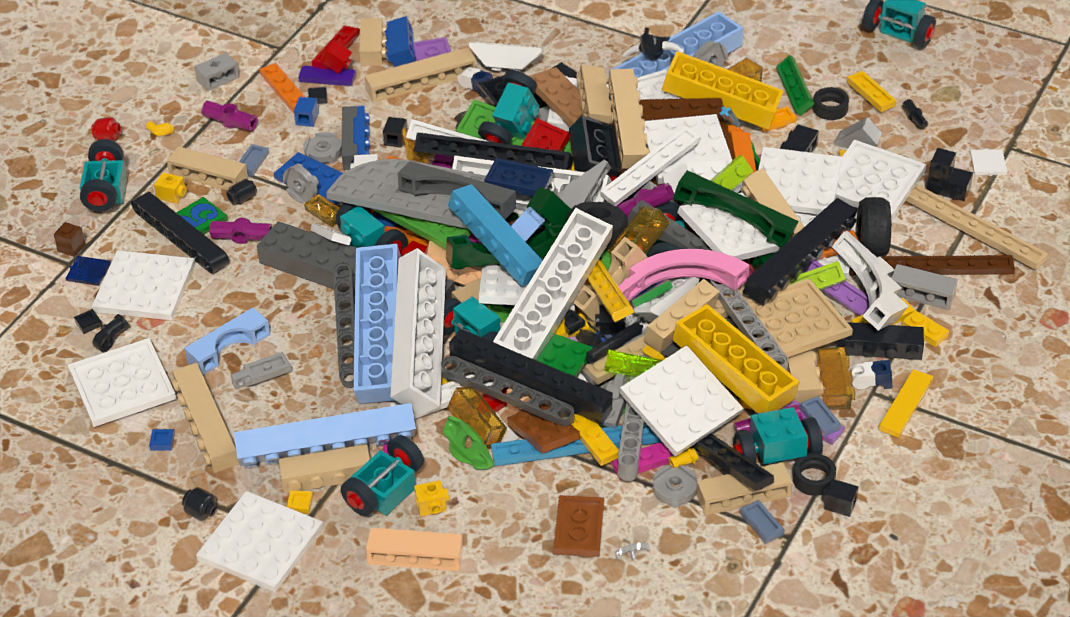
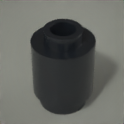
(241, 191)

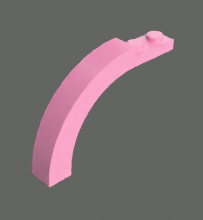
(685, 263)

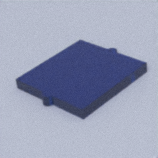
(88, 270)

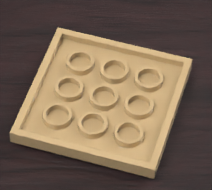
(800, 318)

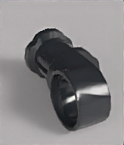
(110, 331)

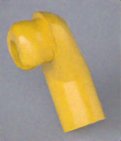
(161, 129)

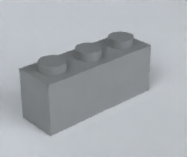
(925, 287)

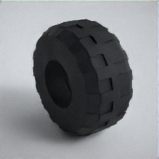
(606, 212)
(874, 225)

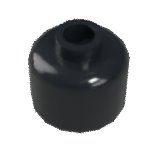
(199, 503)

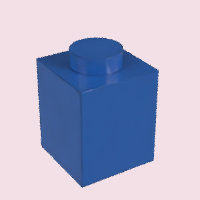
(306, 111)

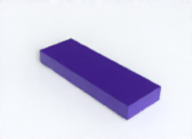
(322, 76)

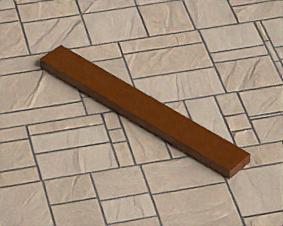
(954, 264)

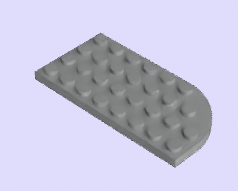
(377, 188)

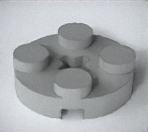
(714, 50)
(329, 154)
(297, 176)
(675, 495)

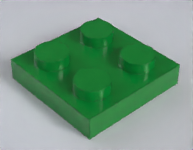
(565, 355)

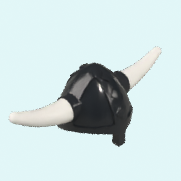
(652, 46)

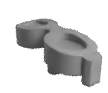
(631, 548)

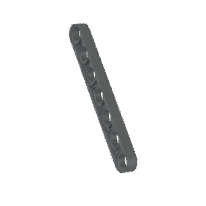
(343, 315)
(512, 398)

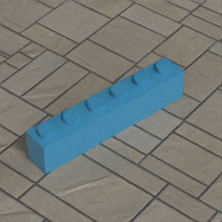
(495, 233)

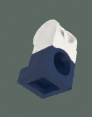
(471, 78)
(872, 374)

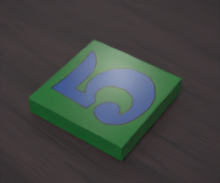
(201, 214)
(651, 292)

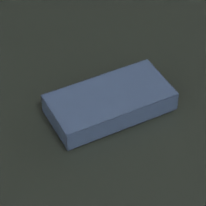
(254, 158)
(816, 408)
(762, 521)

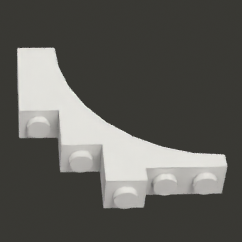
(875, 275)

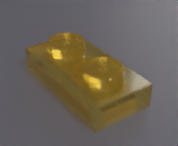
(322, 209)

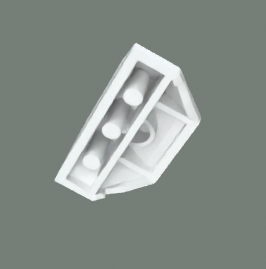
(505, 55)
(706, 169)
(658, 305)

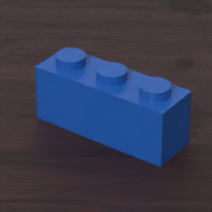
(400, 42)

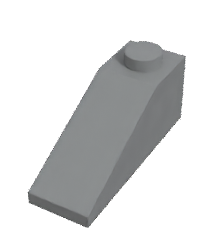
(585, 186)

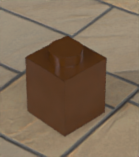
(69, 239)

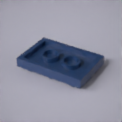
(518, 176)

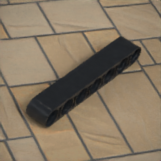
(180, 232)

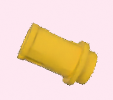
(684, 458)

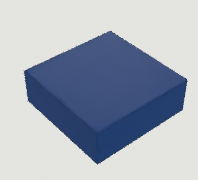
(162, 440)

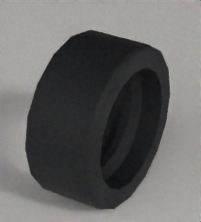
(830, 112)
(814, 461)

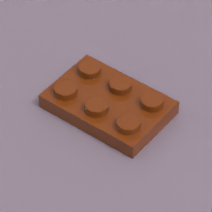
(541, 432)
(579, 526)

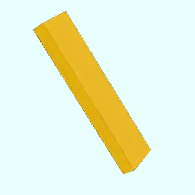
(906, 403)

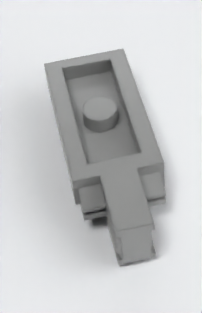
(261, 370)
(618, 401)

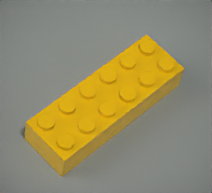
(746, 97)
(736, 360)

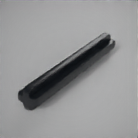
(614, 342)

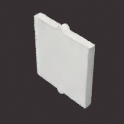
(988, 162)

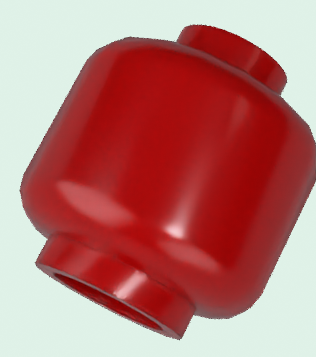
(106, 128)

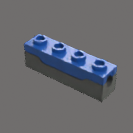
(354, 134)

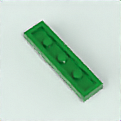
(795, 85)

